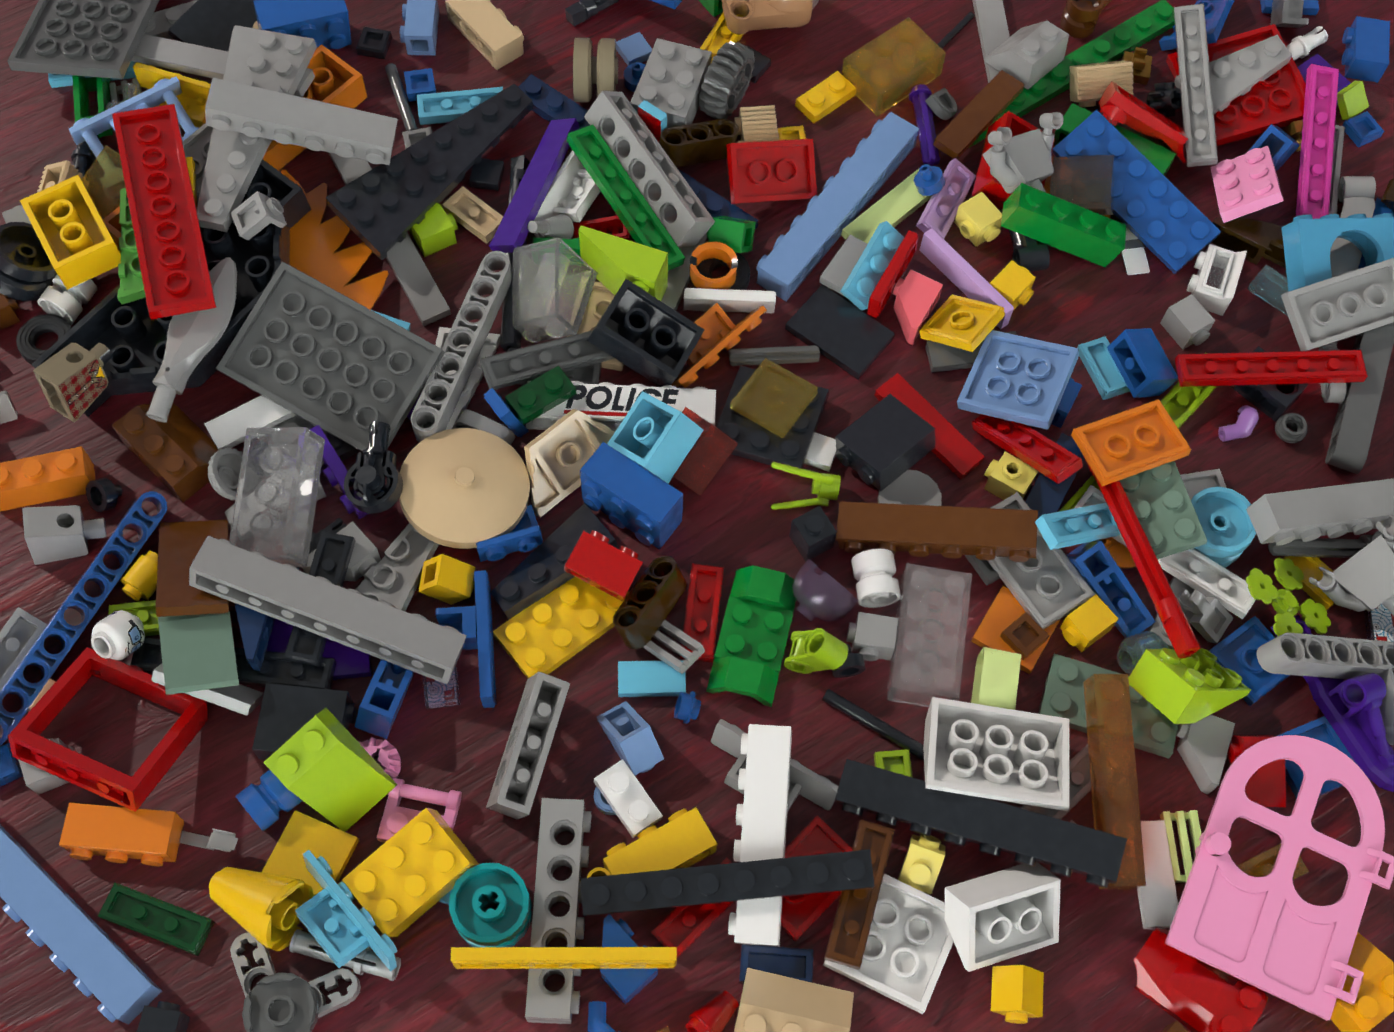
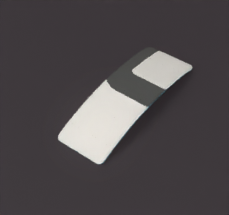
(1134, 255)

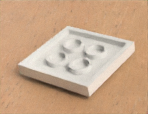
(903, 946)

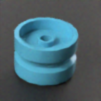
(1224, 522)

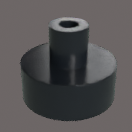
(103, 494)
(852, 666)

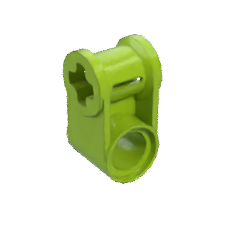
(815, 651)

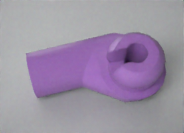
(1244, 426)

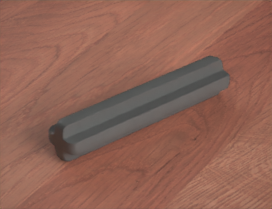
(778, 355)

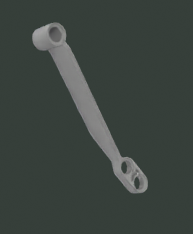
(1357, 197)

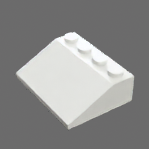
(997, 753)

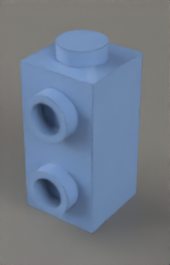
(420, 26)

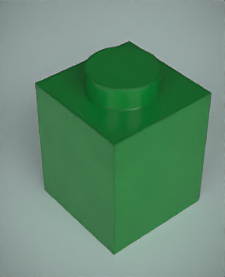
(733, 232)

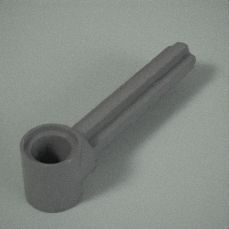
(1323, 547)

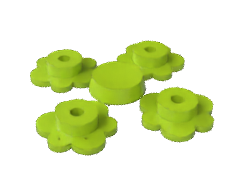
(1284, 601)

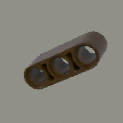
(698, 141)
(649, 602)

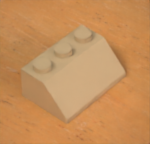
(791, 1005)

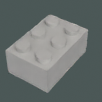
(673, 80)

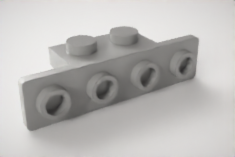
(801, 780)

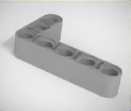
(1333, 658)

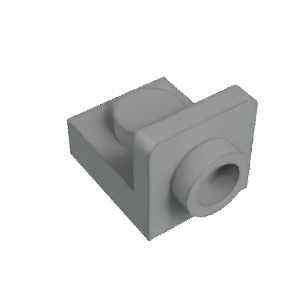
(256, 214)

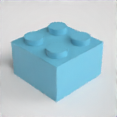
(655, 436)

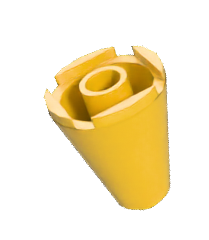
(261, 903)

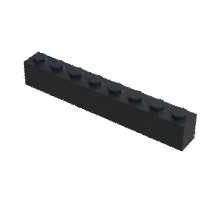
(983, 822)

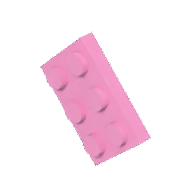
(1246, 184)

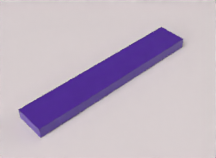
(534, 186)

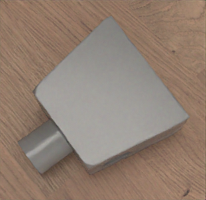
(59, 532)

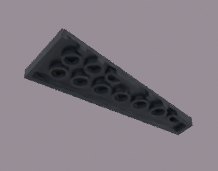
(397, 195)

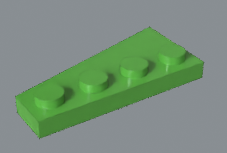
(129, 270)

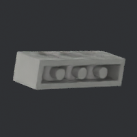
(528, 746)

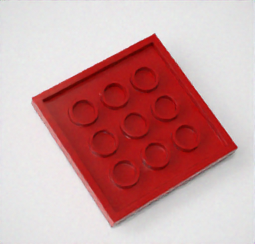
(1274, 101)

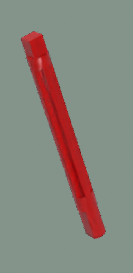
(1160, 591)

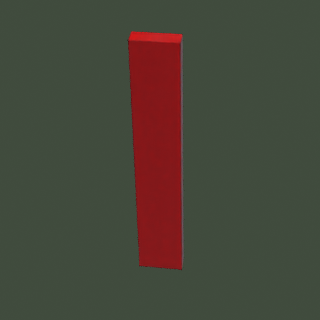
(1270, 368)

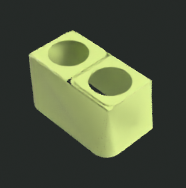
(996, 678)

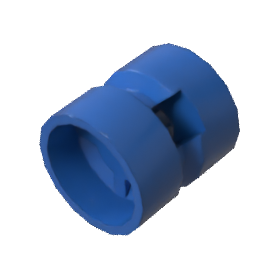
(267, 799)

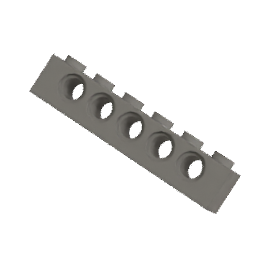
(650, 168)
(557, 817)

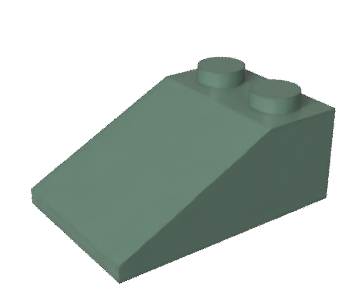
(197, 652)

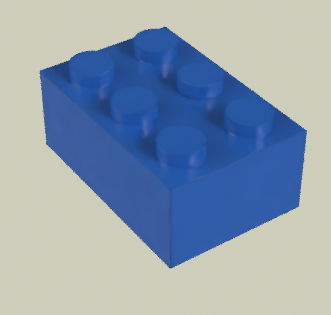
(317, 19)
(631, 496)

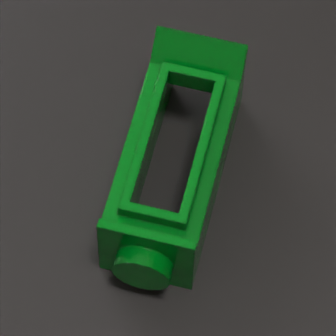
(81, 90)

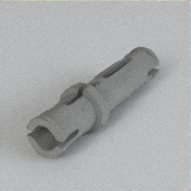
(305, 944)

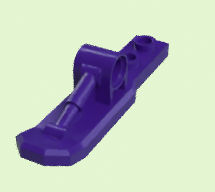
(1357, 719)

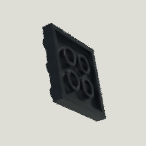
(763, 445)

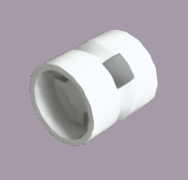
(65, 302)
(875, 572)

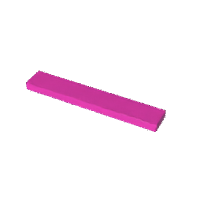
(1317, 141)

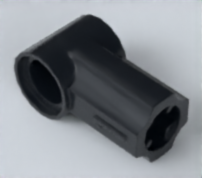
(1029, 252)

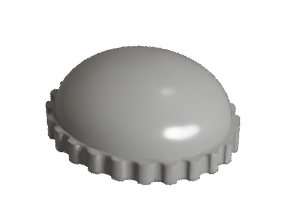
(225, 472)

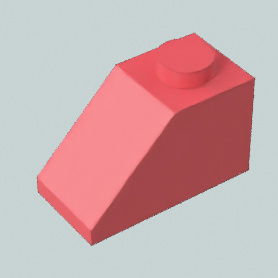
(915, 302)

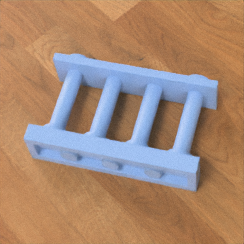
(163, 90)

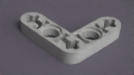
(262, 955)

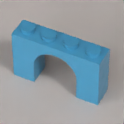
(1310, 240)

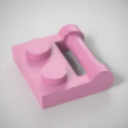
(397, 817)

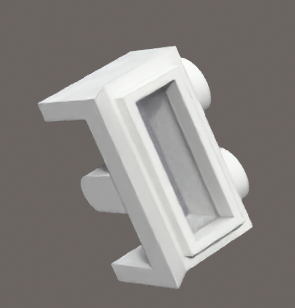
(1216, 278)

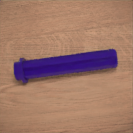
(925, 123)

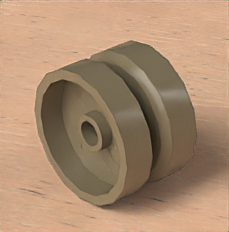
(594, 69)

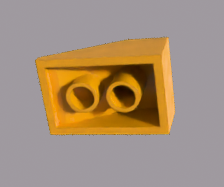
(1376, 990)

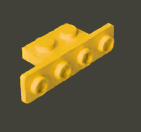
(193, 94)

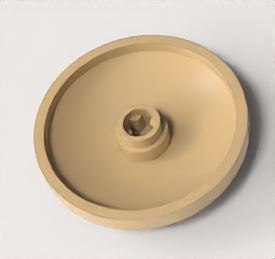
(464, 487)

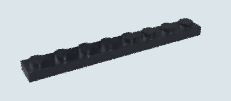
(727, 882)

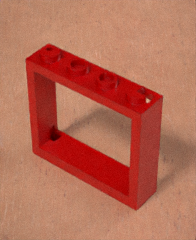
(88, 773)

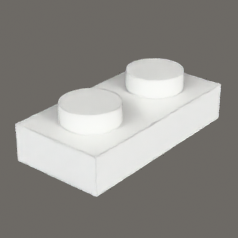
(627, 798)

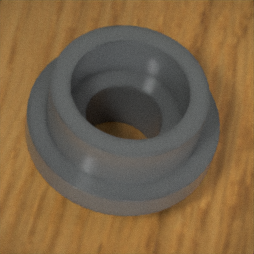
(1294, 422)

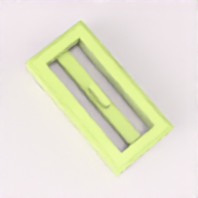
(1195, 833)

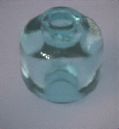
(1134, 646)

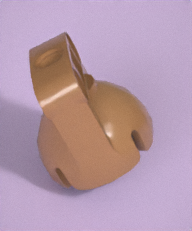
(766, 14)

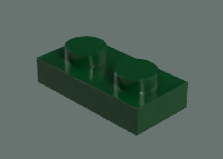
(540, 395)

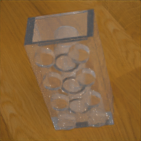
(278, 493)
(929, 635)

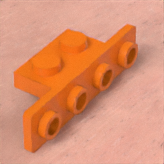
(718, 333)

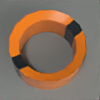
(709, 251)

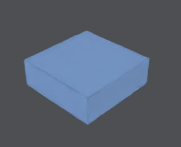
(633, 49)

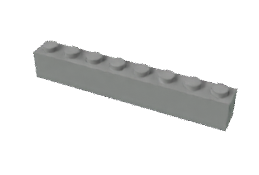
(326, 609)

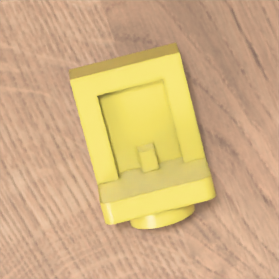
(922, 863)

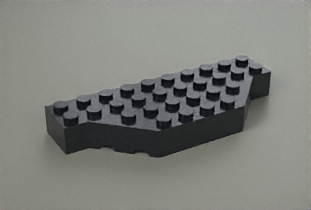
(141, 343)

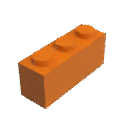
(45, 478)
(121, 834)

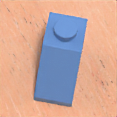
(631, 738)

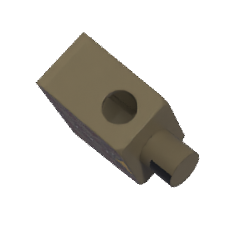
(73, 378)

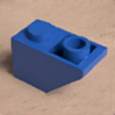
(624, 982)

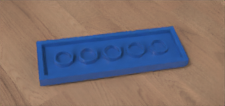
(1143, 195)

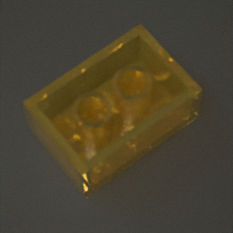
(893, 65)

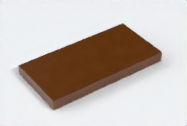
(176, 551)

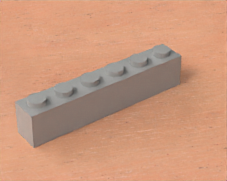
(300, 121)
(1322, 511)

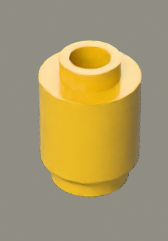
(141, 578)

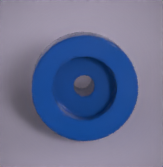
(632, 75)
(929, 180)

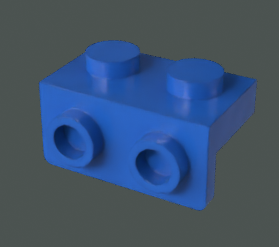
(522, 538)

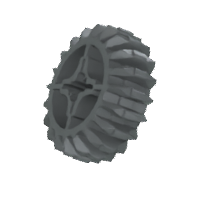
(726, 80)

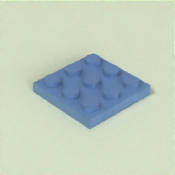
(1018, 379)

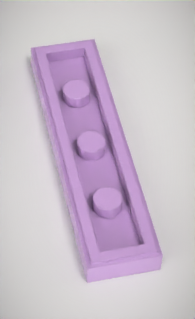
(962, 273)

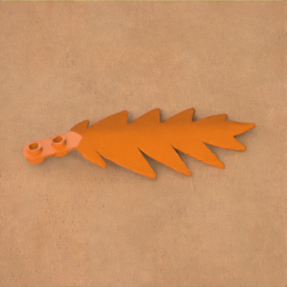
(315, 246)

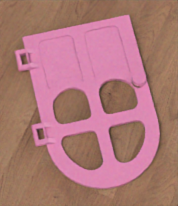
(1261, 924)

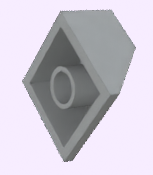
(1030, 52)

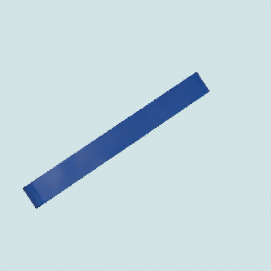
(84, 604)

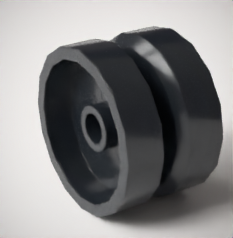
(23, 263)

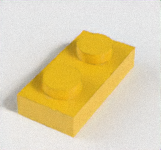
(825, 97)

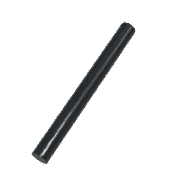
(874, 723)

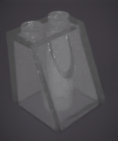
(549, 290)

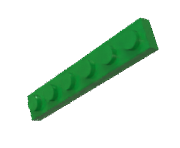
(622, 193)

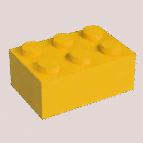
(72, 231)
(410, 872)

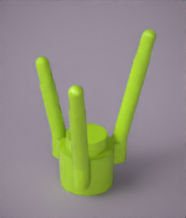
(823, 485)

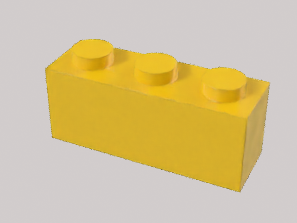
(672, 846)

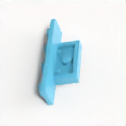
(337, 922)

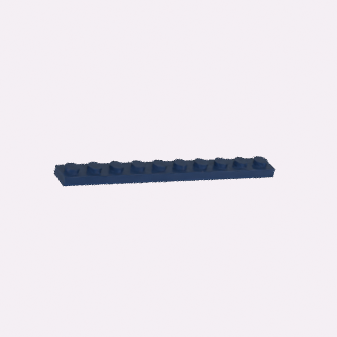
(554, 105)

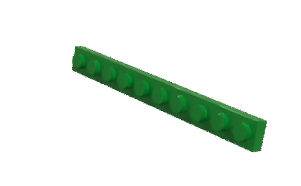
(1105, 48)

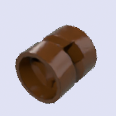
(1081, 17)

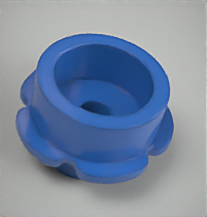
(687, 707)

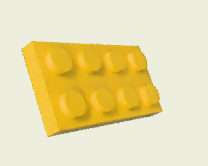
(557, 626)

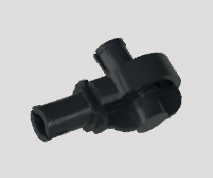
(369, 474)

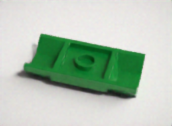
(753, 634)

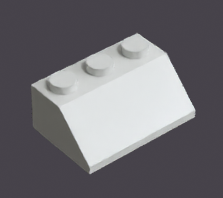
(1003, 914)

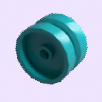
(486, 886)

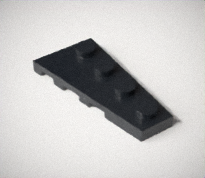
(544, 567)

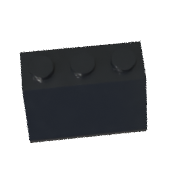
(646, 334)

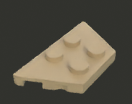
(558, 456)

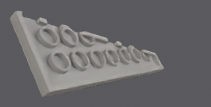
(257, 60)

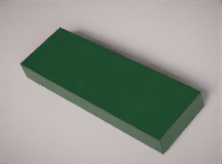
(156, 919)

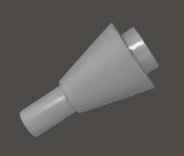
(556, 227)

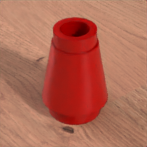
(713, 1015)

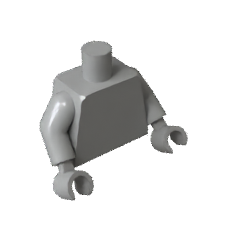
(1024, 156)
(1366, 577)

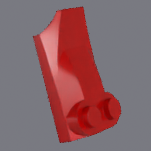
(1123, 107)
(1194, 991)

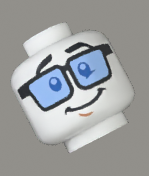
(117, 635)

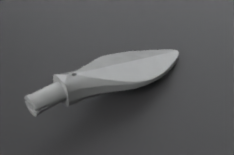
(191, 338)

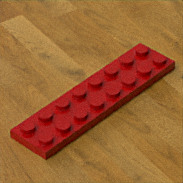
(163, 212)

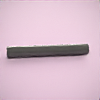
(400, 96)

